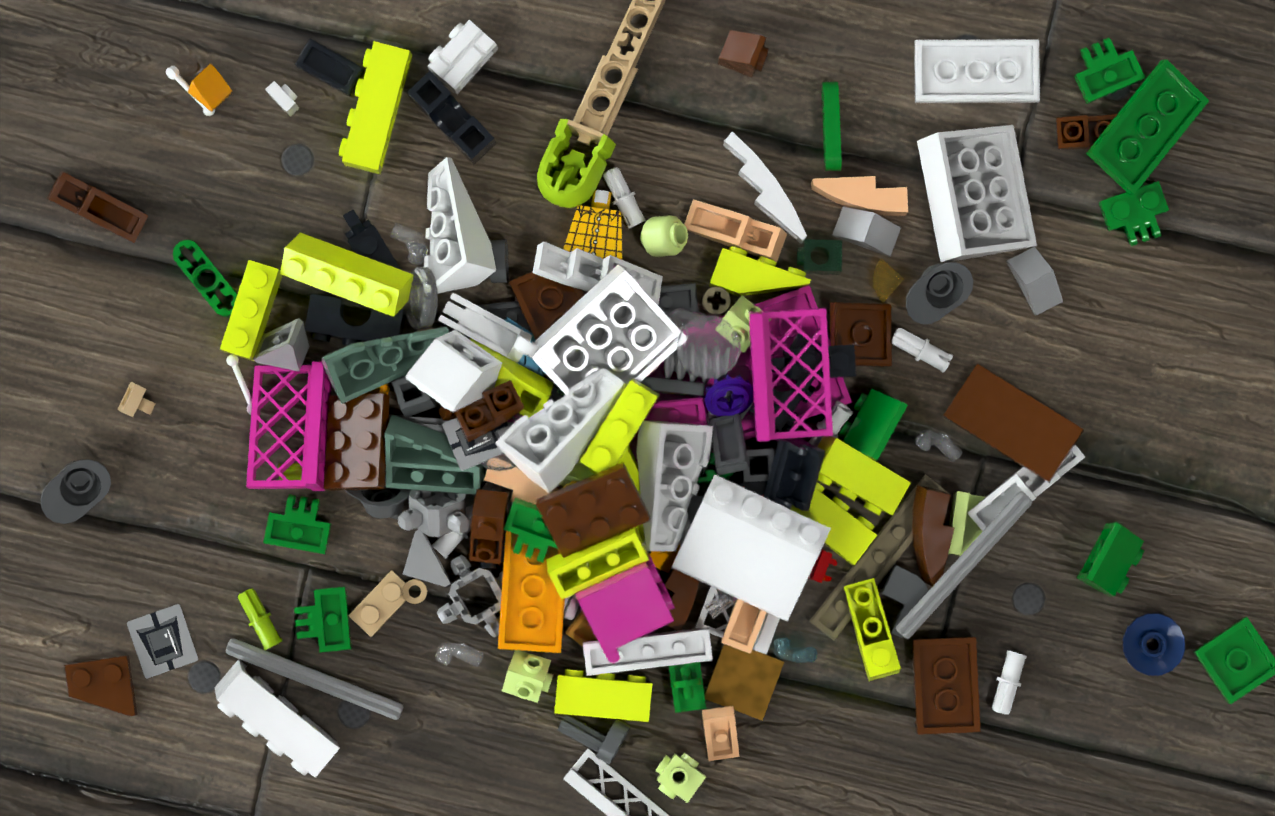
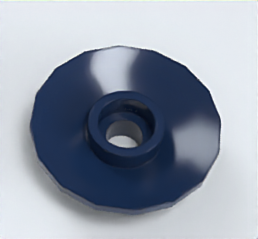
(1169, 644)

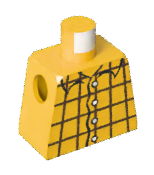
(596, 228)

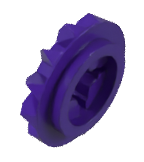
(740, 398)

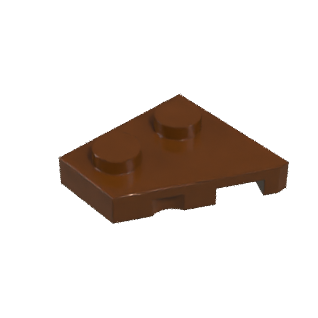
(103, 683)

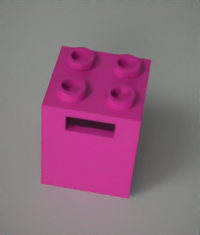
(626, 607)

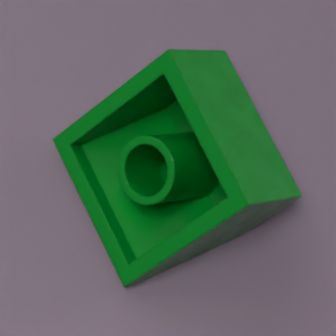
(873, 423)
(1111, 559)

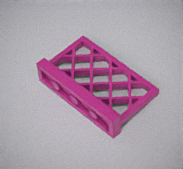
(762, 374)
(315, 431)

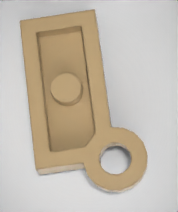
(385, 601)

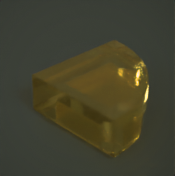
(885, 280)

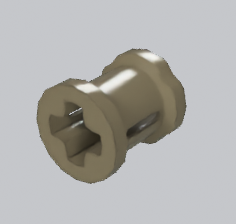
(724, 297)

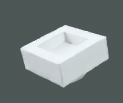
(284, 97)

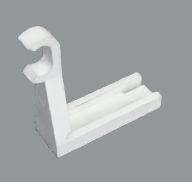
(488, 329)

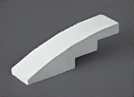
(772, 197)
(585, 270)
(1020, 481)

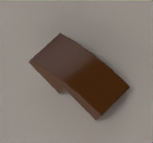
(1081, 131)
(490, 412)

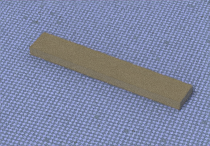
(874, 563)

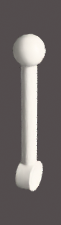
(173, 73)
(232, 360)

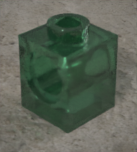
(832, 248)

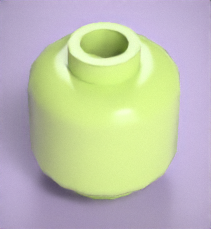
(664, 236)

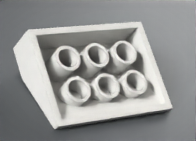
(976, 192)
(607, 329)
(751, 548)

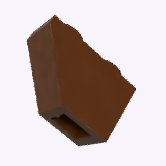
(744, 53)
(488, 526)

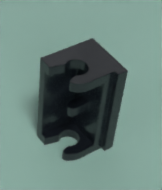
(794, 473)

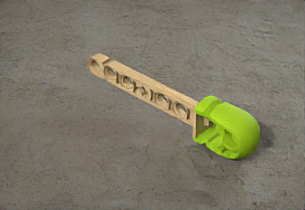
(561, 184)

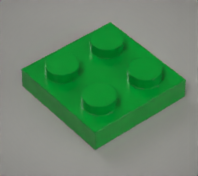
(1237, 660)

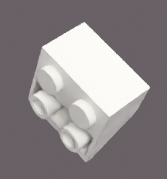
(455, 371)

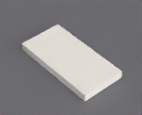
(977, 71)

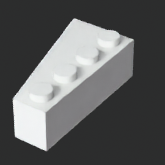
(275, 720)

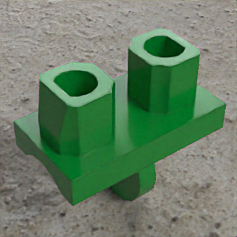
(687, 687)

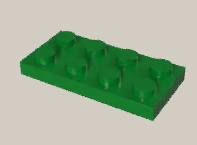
(1147, 126)

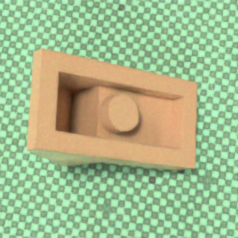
(720, 733)

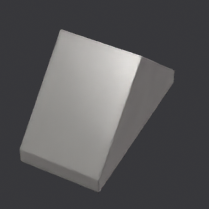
(867, 230)
(1036, 280)
(284, 346)
(424, 563)

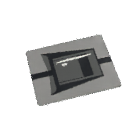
(476, 451)
(162, 641)

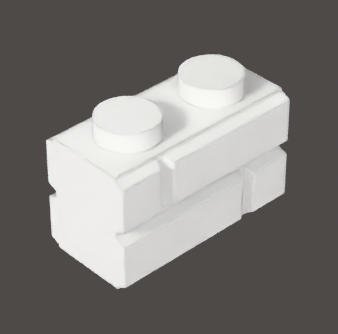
(461, 56)

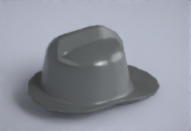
(938, 292)
(75, 491)
(382, 502)

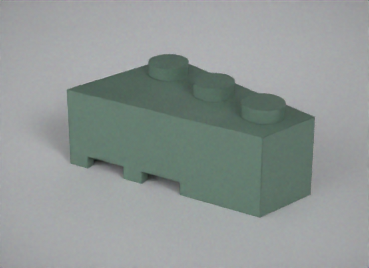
(425, 461)

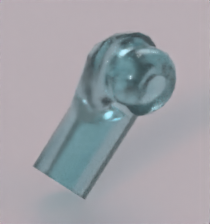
(796, 654)

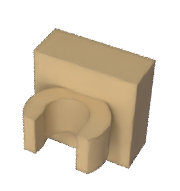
(134, 400)

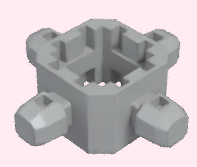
(436, 512)
(449, 613)

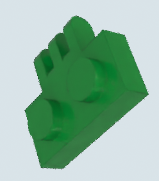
(1107, 71)
(1135, 212)
(298, 527)
(530, 527)
(327, 620)

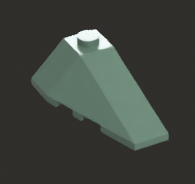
(375, 362)

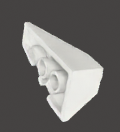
(458, 242)
(558, 435)
(669, 468)

